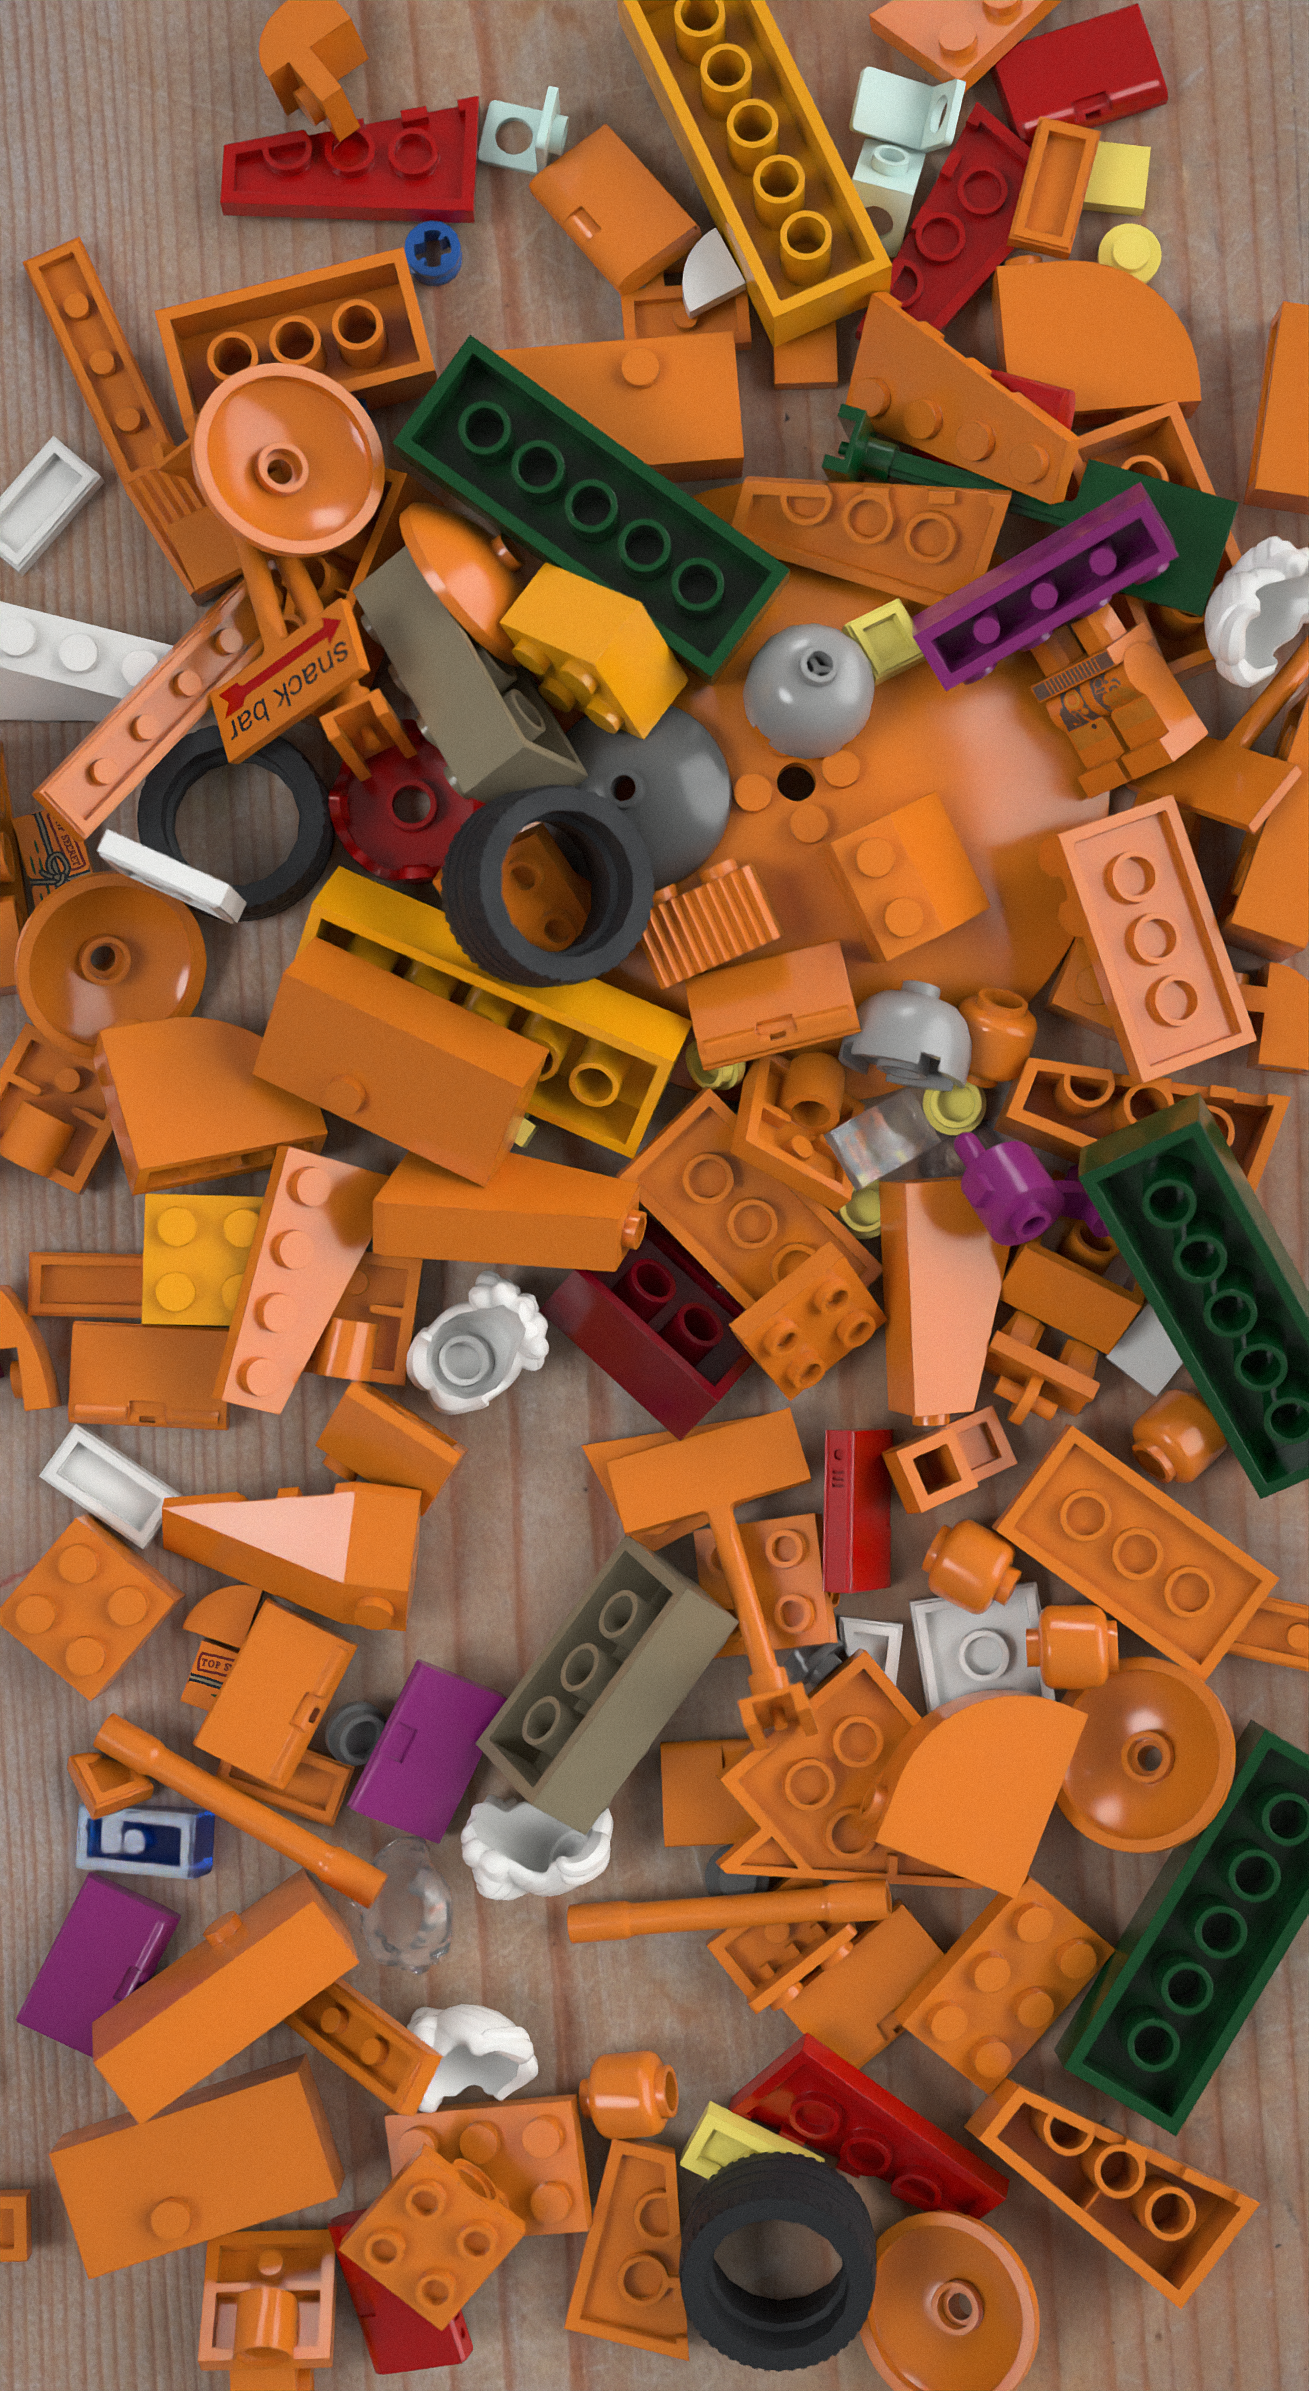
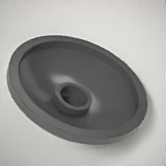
(678, 797)

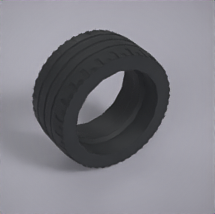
(205, 751)
(617, 870)
(763, 2329)

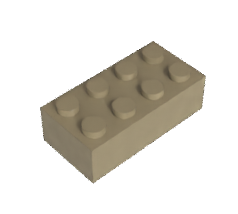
(469, 702)
(606, 1685)

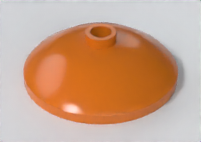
(308, 432)
(467, 570)
(152, 964)
(1107, 1783)
(915, 2319)

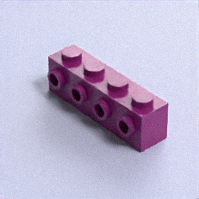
(1044, 587)

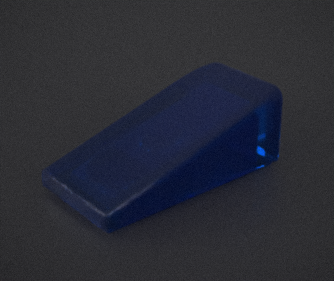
(147, 1841)

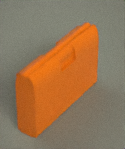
(615, 210)
(771, 1005)
(146, 1375)
(275, 1694)
(694, 1800)
(856, 1999)

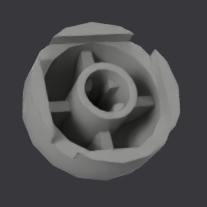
(809, 690)
(911, 1039)

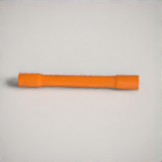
(152, 1758)
(832, 1903)

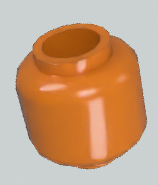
(1000, 1035)
(1177, 1437)
(971, 1566)
(1073, 1646)
(629, 2094)

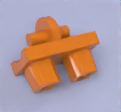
(1036, 1380)

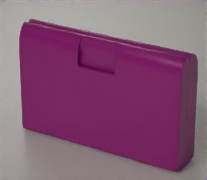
(426, 1752)
(96, 1960)

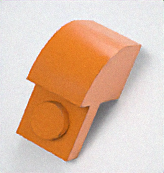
(305, 54)
(1278, 1019)
(948, 1460)

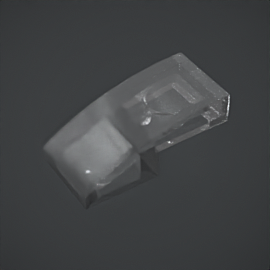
(882, 1139)

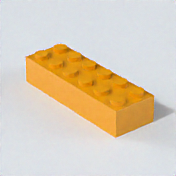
(760, 159)
(605, 1045)

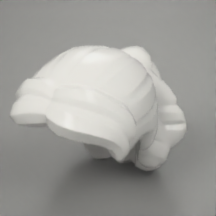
(1258, 610)
(478, 1346)
(527, 1851)
(476, 2050)

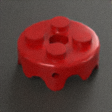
(367, 819)

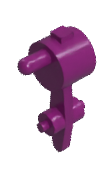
(1017, 1193)

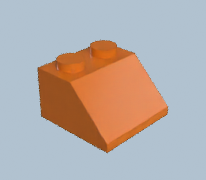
(905, 878)
(1073, 1282)
(388, 1444)

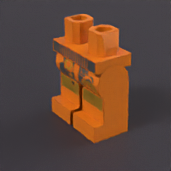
(1114, 700)

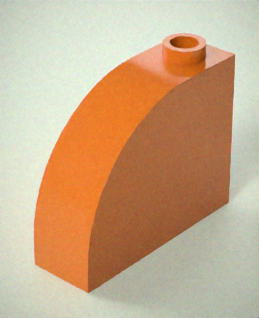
(1094, 335)
(1281, 433)
(191, 1105)
(976, 1785)

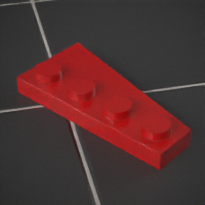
(383, 171)
(961, 225)
(841, 2111)

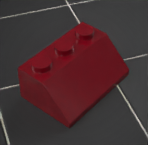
(656, 1329)

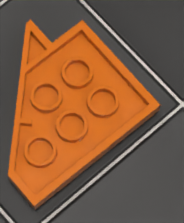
(812, 1787)

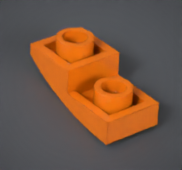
(33, 1372)

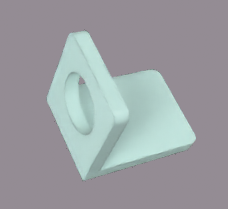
(906, 110)
(548, 132)
(888, 179)

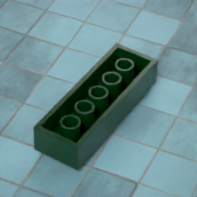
(590, 506)
(1212, 1280)
(1201, 1942)

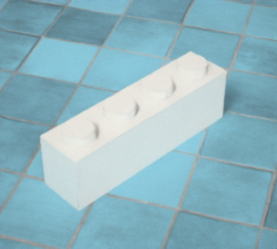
(66, 667)

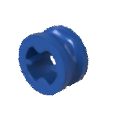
(450, 262)

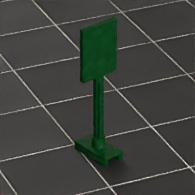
(1194, 518)

